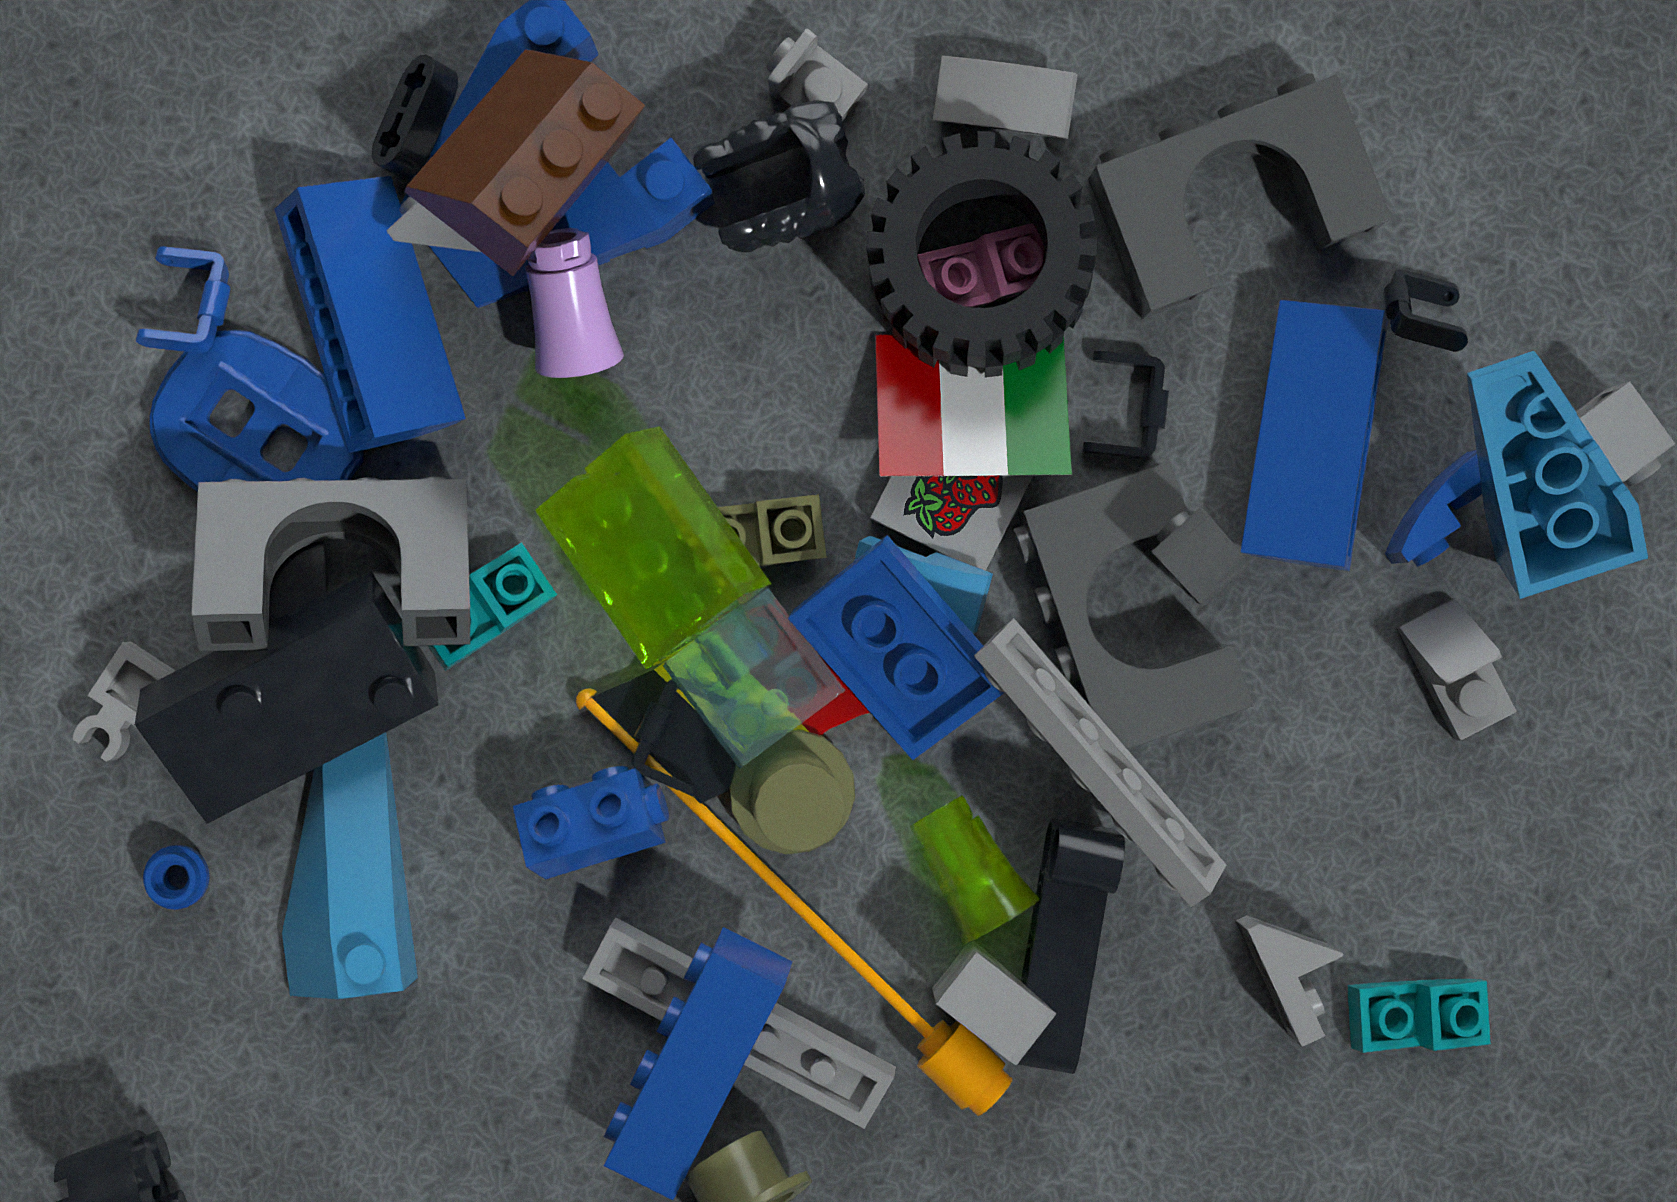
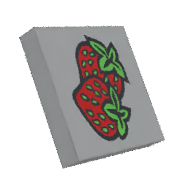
(952, 513)

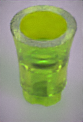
(971, 870)

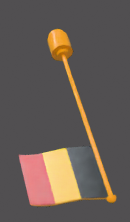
(691, 753)

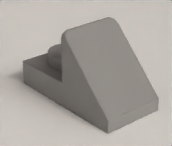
(1458, 668)
(1280, 961)

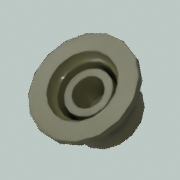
(793, 794)
(745, 1173)

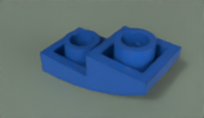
(1429, 519)

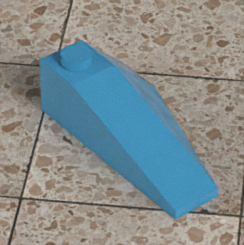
(1546, 483)
(348, 892)

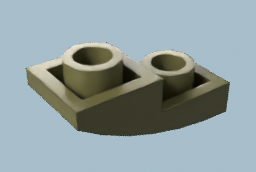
(779, 529)

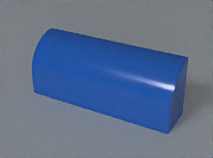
(368, 312)
(1315, 434)

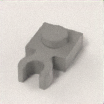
(119, 694)

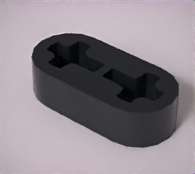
(414, 117)

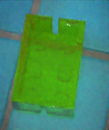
(651, 545)

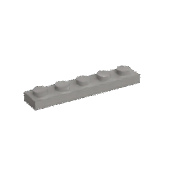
(1101, 763)
(786, 1051)

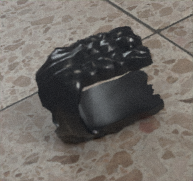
(833, 184)

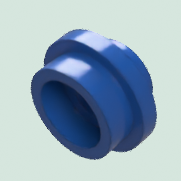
(157, 880)

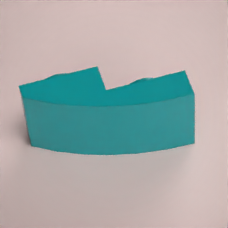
(499, 599)
(1419, 1013)

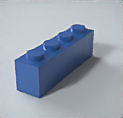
(698, 1062)

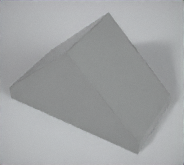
(992, 1002)

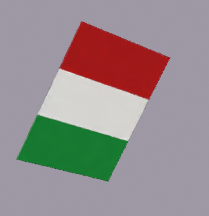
(970, 423)

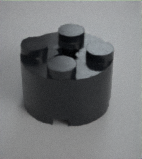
(119, 1171)

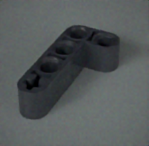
(1064, 935)

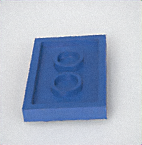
(897, 647)

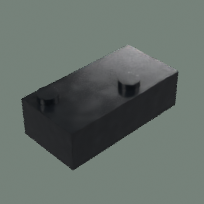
(270, 715)

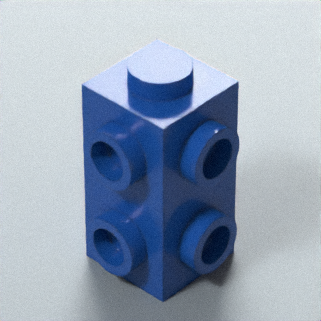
(590, 822)

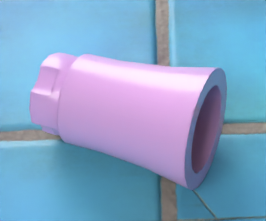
(570, 308)

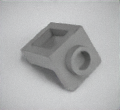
(809, 73)

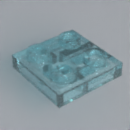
(753, 677)

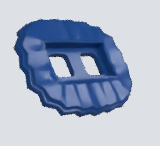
(283, 392)

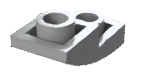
(1005, 97)

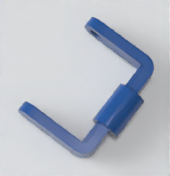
(211, 308)

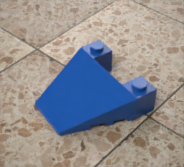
(617, 212)

